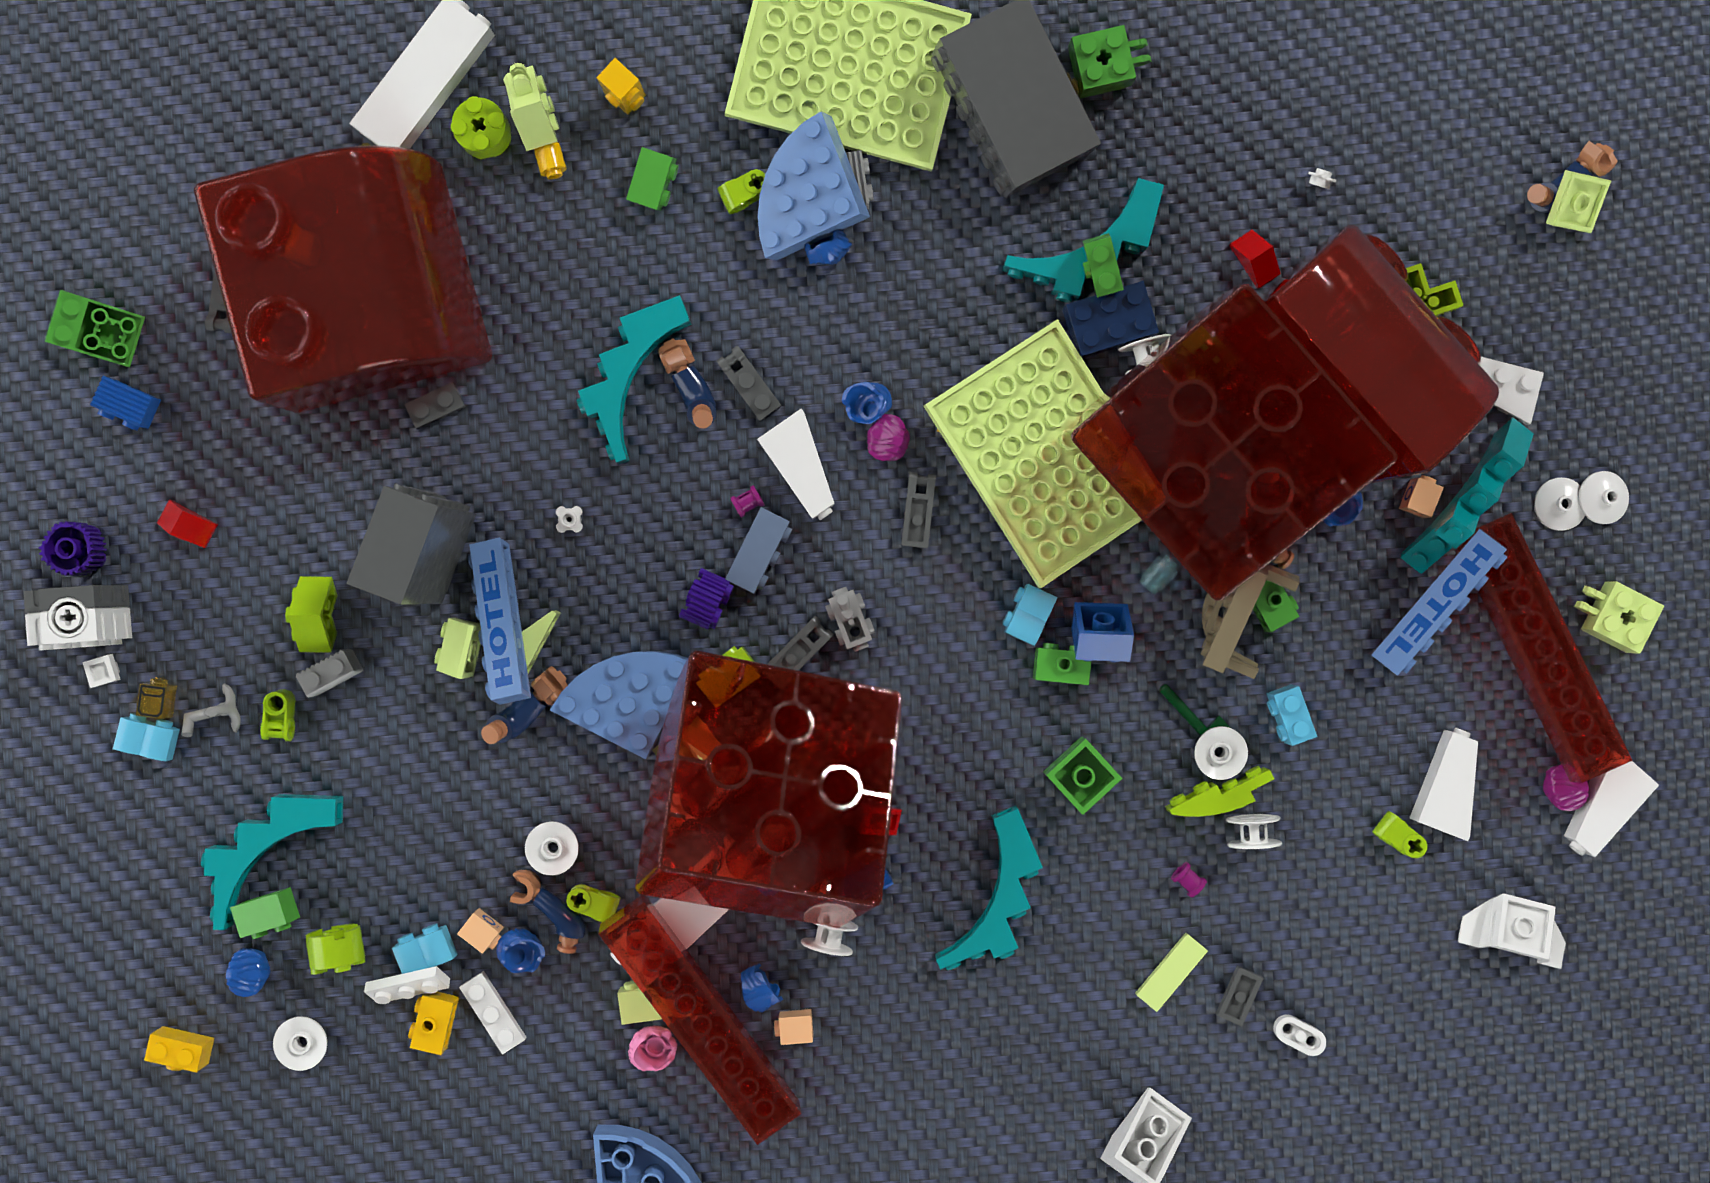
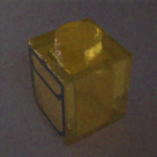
(156, 699)

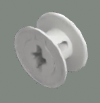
(1144, 347)
(1254, 841)
(829, 940)

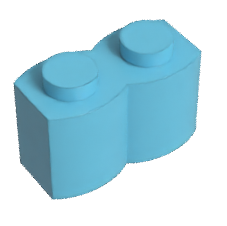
(1029, 614)
(146, 738)
(424, 950)

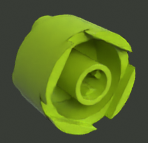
(478, 113)
(335, 948)

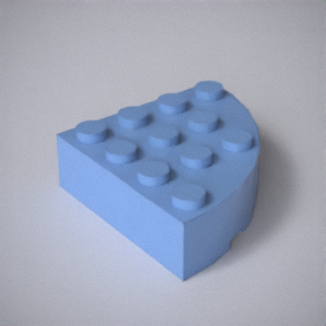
(808, 190)
(624, 698)
(637, 1157)

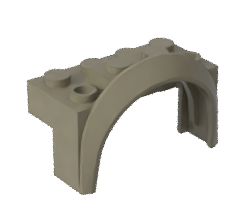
(1225, 631)

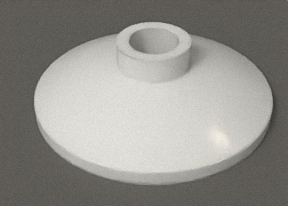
(1594, 498)
(1549, 507)
(1230, 761)
(539, 853)
(291, 1051)

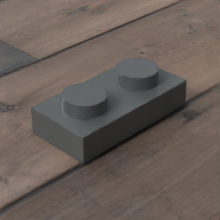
(435, 405)
(1239, 995)

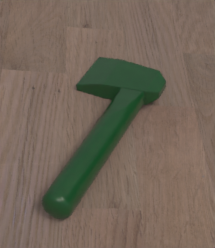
(1186, 712)

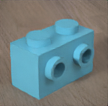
(1291, 715)

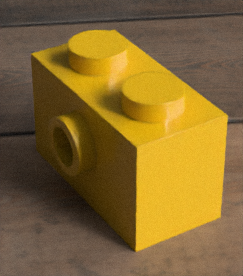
(621, 87)
(433, 1022)
(179, 1049)

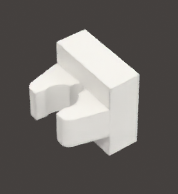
(101, 671)

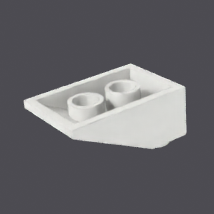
(1146, 1139)

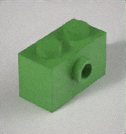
(652, 179)
(1102, 265)
(1275, 607)
(1060, 665)
(264, 913)

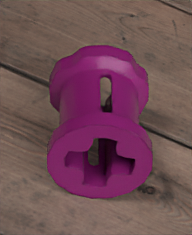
(747, 501)
(1188, 879)

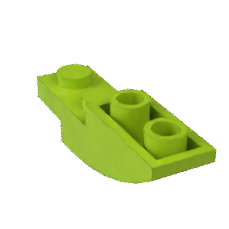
(1210, 800)

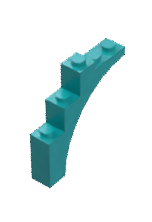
(1129, 231)
(607, 399)
(1481, 491)
(254, 837)
(1008, 899)

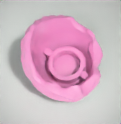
(652, 1048)

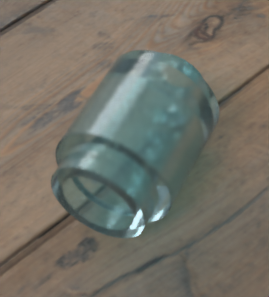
(1159, 574)

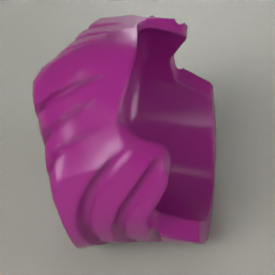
(888, 438)
(1562, 792)

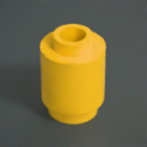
(550, 161)

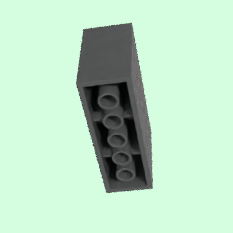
(1014, 97)
(411, 546)

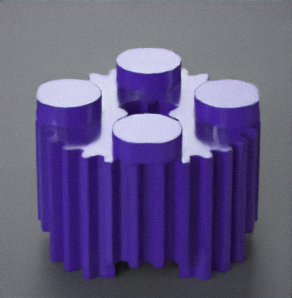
(87, 547)
(705, 599)

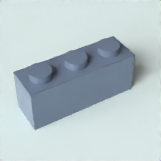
(759, 551)

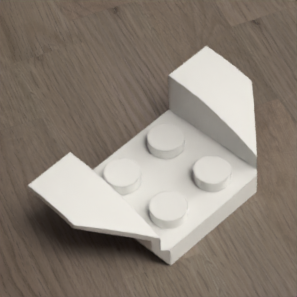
(1516, 927)

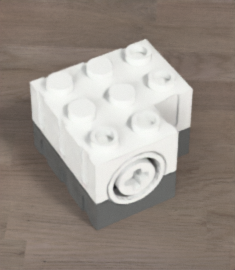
(77, 616)

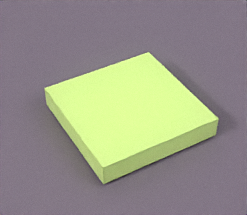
(1578, 201)

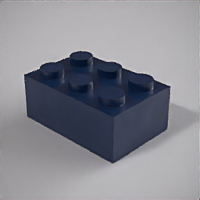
(1110, 320)

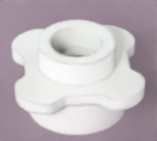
(1321, 178)
(575, 524)

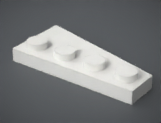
(1517, 388)

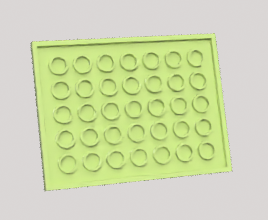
(854, 62)
(1015, 444)

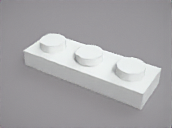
(407, 985)
(493, 1012)

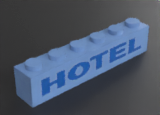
(1439, 602)
(499, 621)

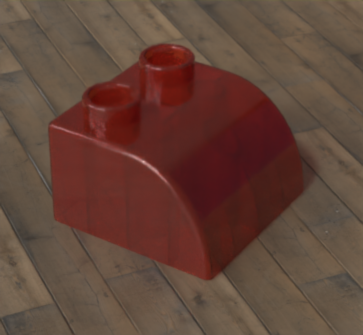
(342, 274)
(1386, 348)
(1231, 441)
(787, 796)

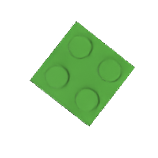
(1082, 775)

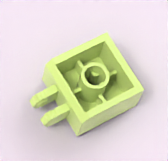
(531, 107)
(1605, 619)

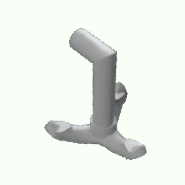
(223, 709)

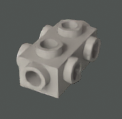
(846, 609)

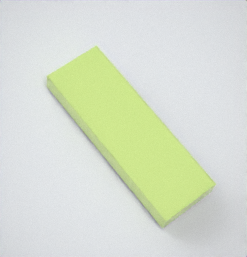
(1171, 972)

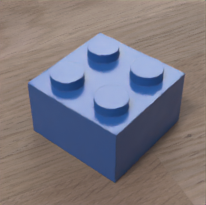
(1102, 632)

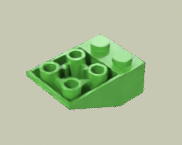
(94, 328)

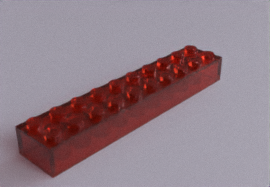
(1548, 659)
(700, 1018)

